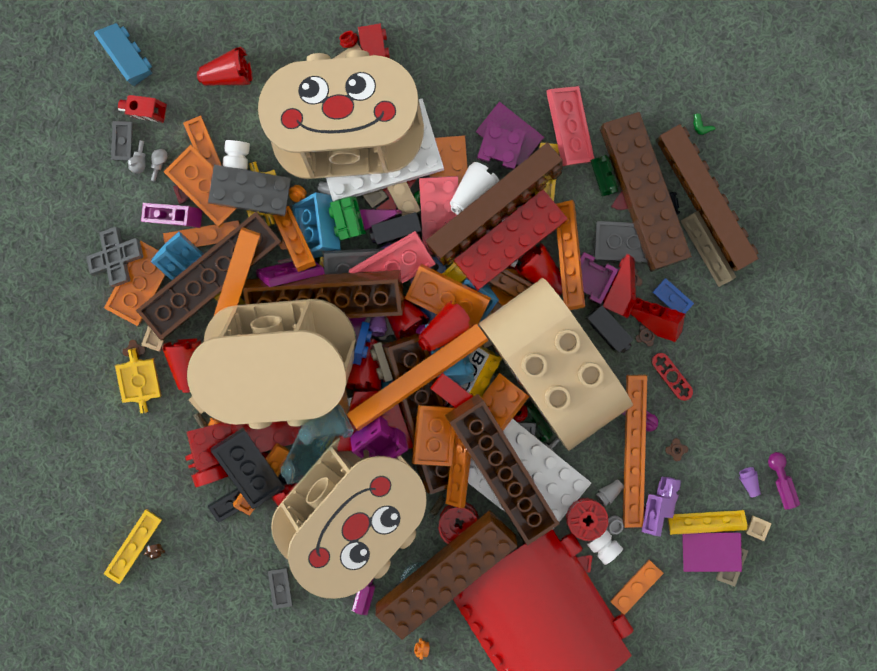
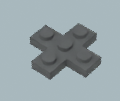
(114, 256)

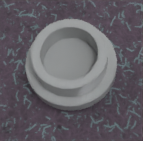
(615, 525)

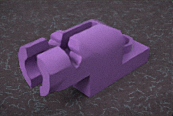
(660, 505)

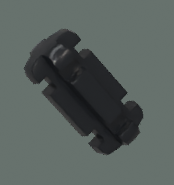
(675, 202)

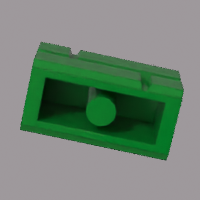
(347, 218)

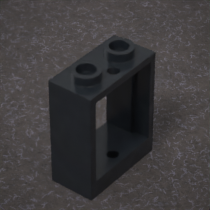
(395, 229)
(609, 329)

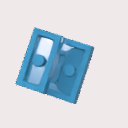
(176, 256)

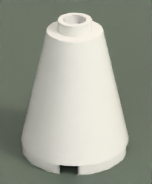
(473, 185)

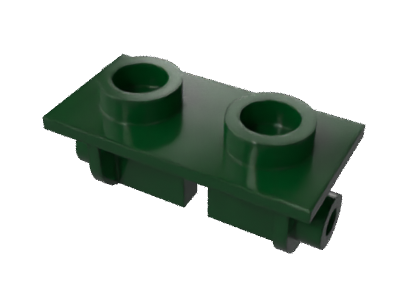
(604, 177)
(542, 430)

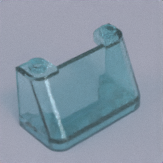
(313, 441)

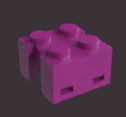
(501, 145)
(596, 278)
(379, 440)

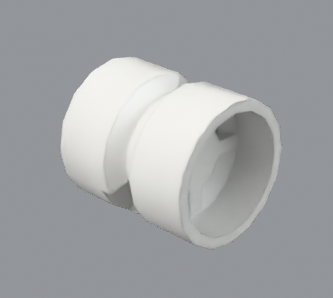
(236, 154)
(606, 548)

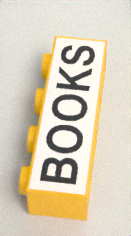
(485, 364)

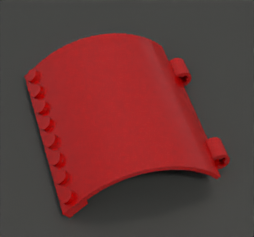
(544, 612)

